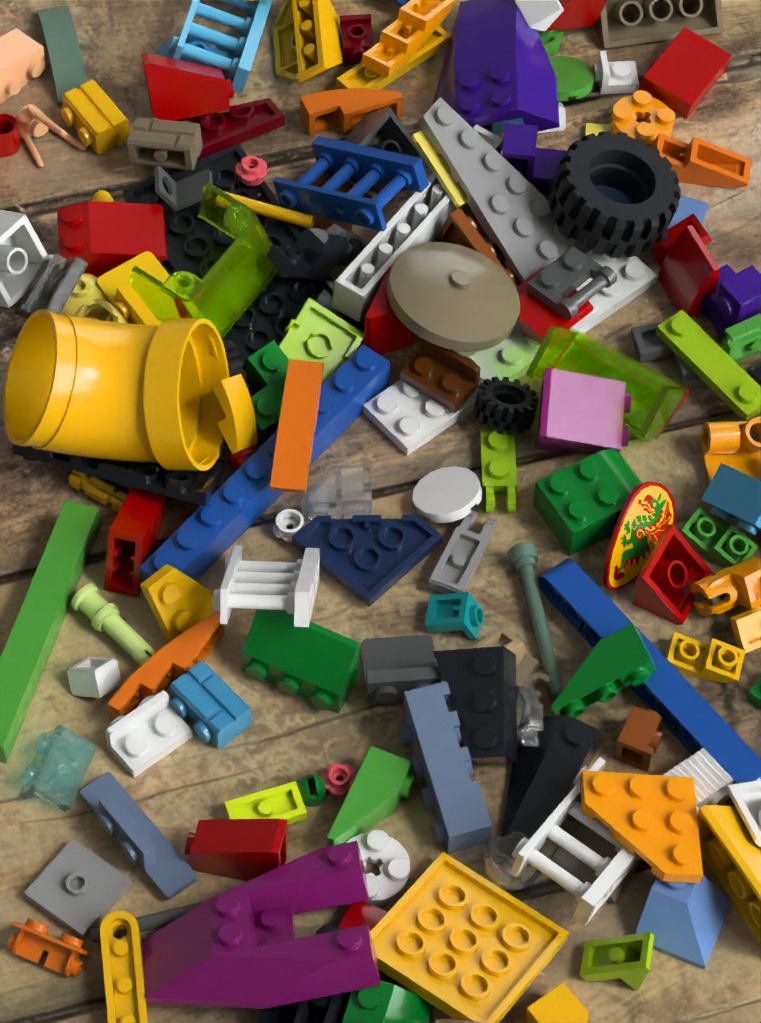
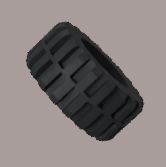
(623, 165)

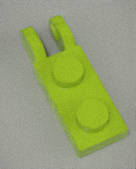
(498, 468)

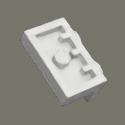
(147, 734)

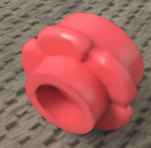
(251, 170)
(336, 788)

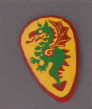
(637, 533)

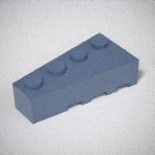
(444, 769)

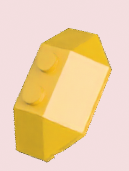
(306, 39)

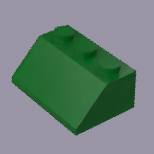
(301, 659)

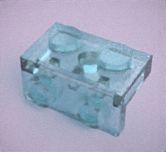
(57, 767)

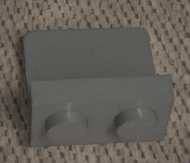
(397, 666)

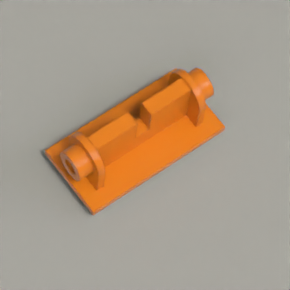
(63, 952)

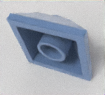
(684, 919)

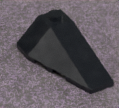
(547, 772)

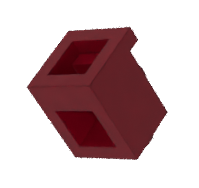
(355, 37)

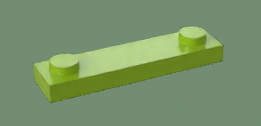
(711, 364)

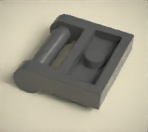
(565, 276)

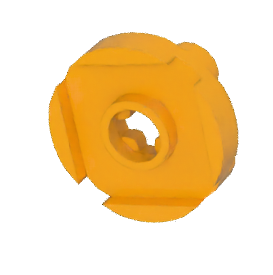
(643, 107)

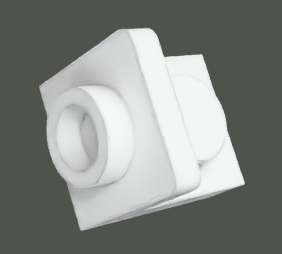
(615, 76)

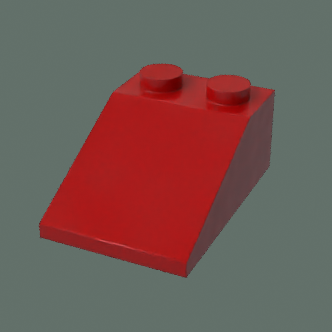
(110, 233)

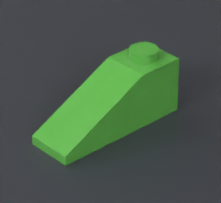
(373, 795)

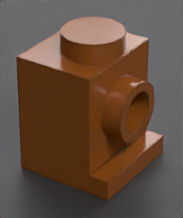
(639, 738)

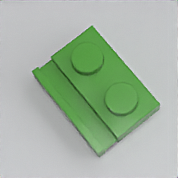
(743, 339)

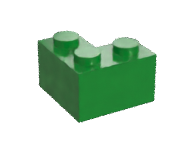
(266, 376)

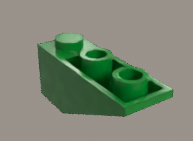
(609, 667)

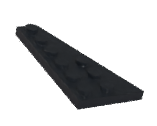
(182, 485)

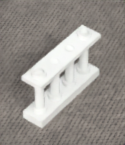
(269, 586)
(609, 871)

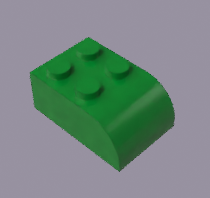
(585, 498)

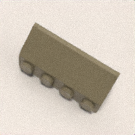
(656, 20)

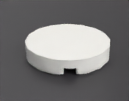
(447, 494)

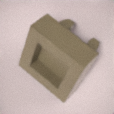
(528, 676)

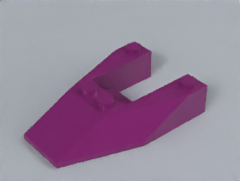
(245, 945)

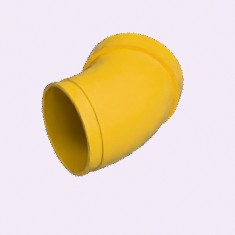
(117, 390)

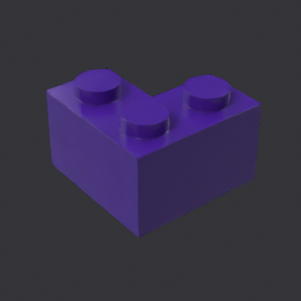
(533, 163)
(735, 298)

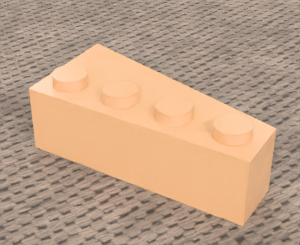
(19, 62)

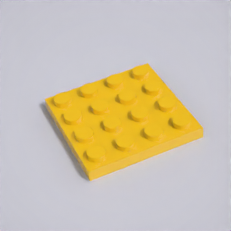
(464, 942)

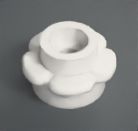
(287, 518)

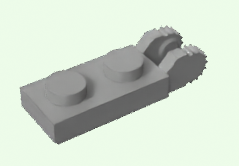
(461, 556)

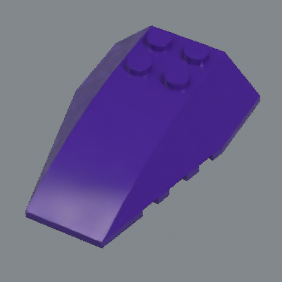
(498, 68)

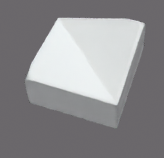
(94, 677)

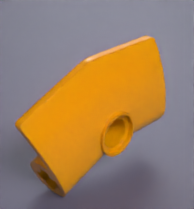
(732, 446)

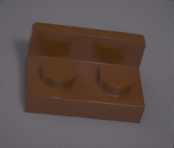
(442, 375)

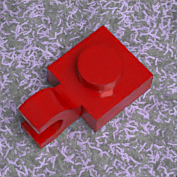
(661, 248)

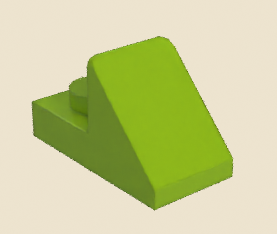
(617, 958)

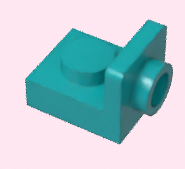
(454, 613)

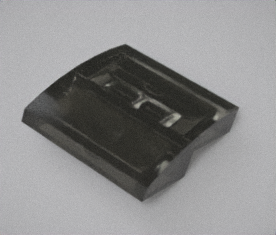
(51, 285)

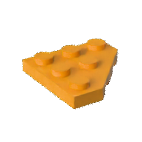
(648, 818)

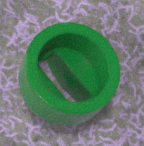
(319, 797)

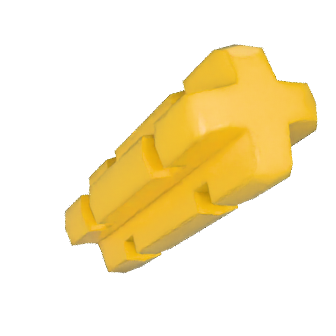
(98, 489)

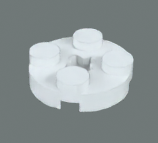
(393, 869)

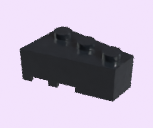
(485, 700)

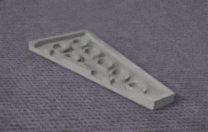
(498, 195)

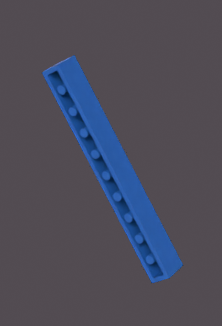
(247, 492)

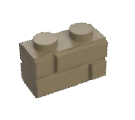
(165, 143)

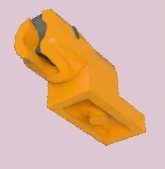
(729, 588)

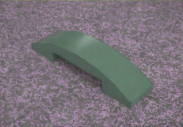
(62, 49)

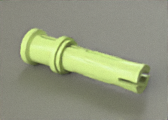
(106, 618)

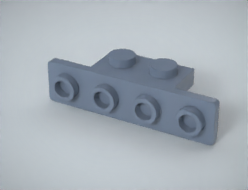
(138, 835)

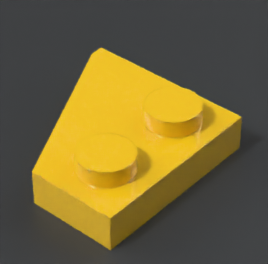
(176, 600)

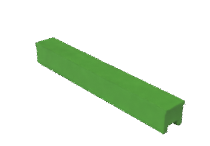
(43, 615)

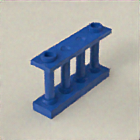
(349, 161)

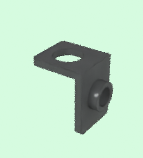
(183, 192)

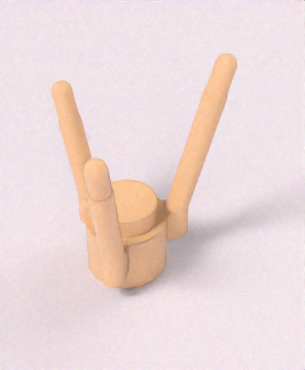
(36, 123)

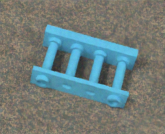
(244, 47)

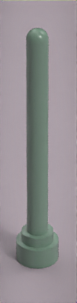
(524, 559)

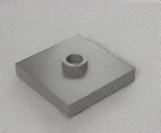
(77, 889)

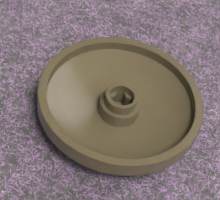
(453, 296)

